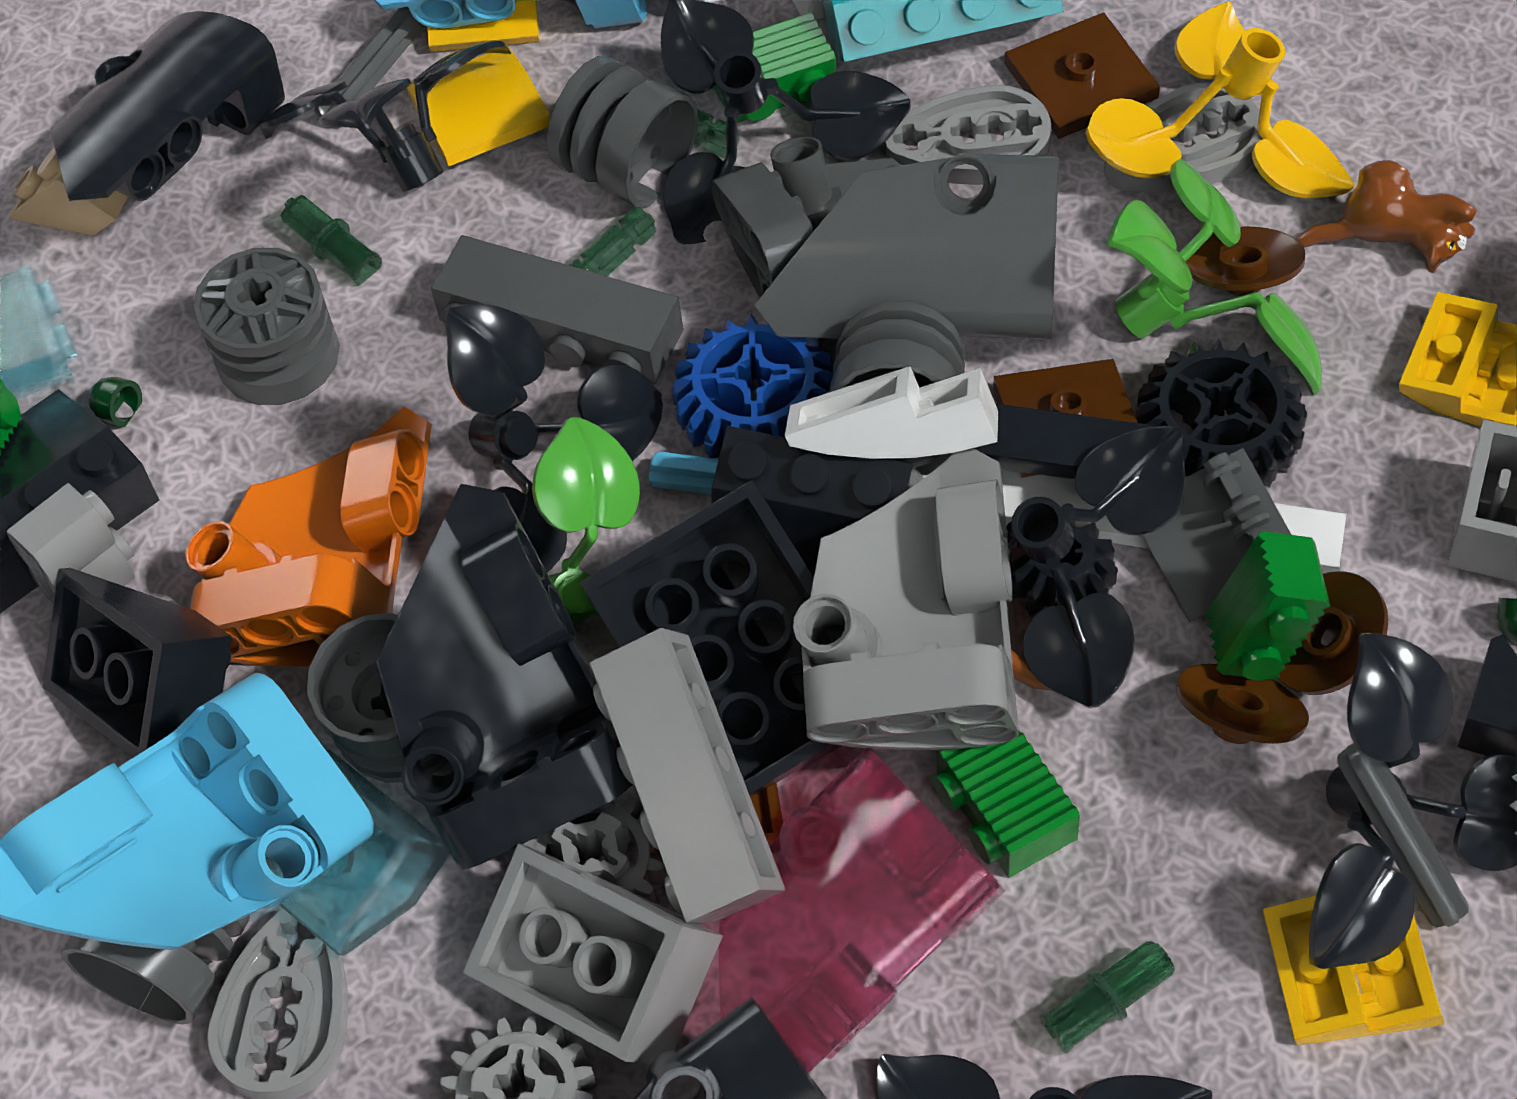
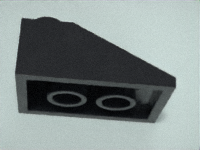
(130, 659)

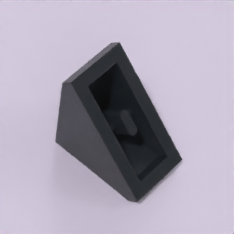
(1493, 707)

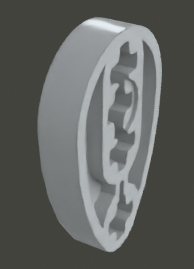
(975, 110)
(1213, 158)
(245, 1011)

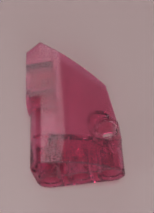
(854, 917)

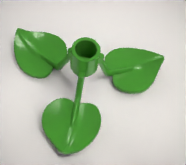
(1163, 292)
(586, 485)

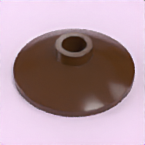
(1254, 263)
(1353, 610)
(1241, 707)

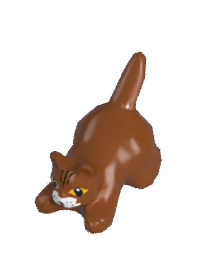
(1391, 210)

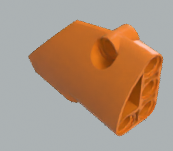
(313, 547)

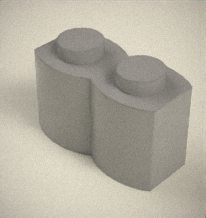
(71, 534)

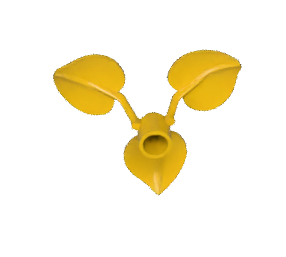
(1243, 63)

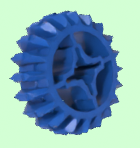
(718, 379)

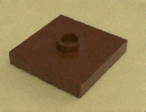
(1079, 71)
(1076, 389)

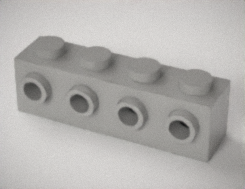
(685, 777)

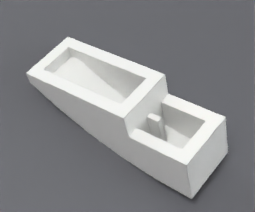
(896, 417)

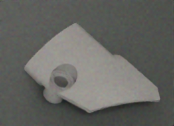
(921, 618)

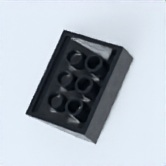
(59, 446)
(735, 592)

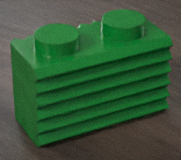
(795, 56)
(1267, 606)
(1009, 800)

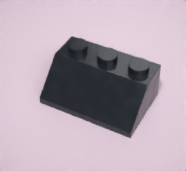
(808, 489)

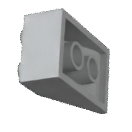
(592, 956)

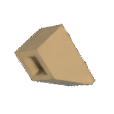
(46, 202)

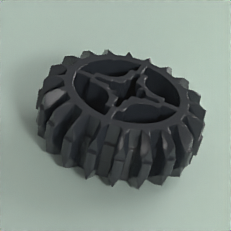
(1211, 388)

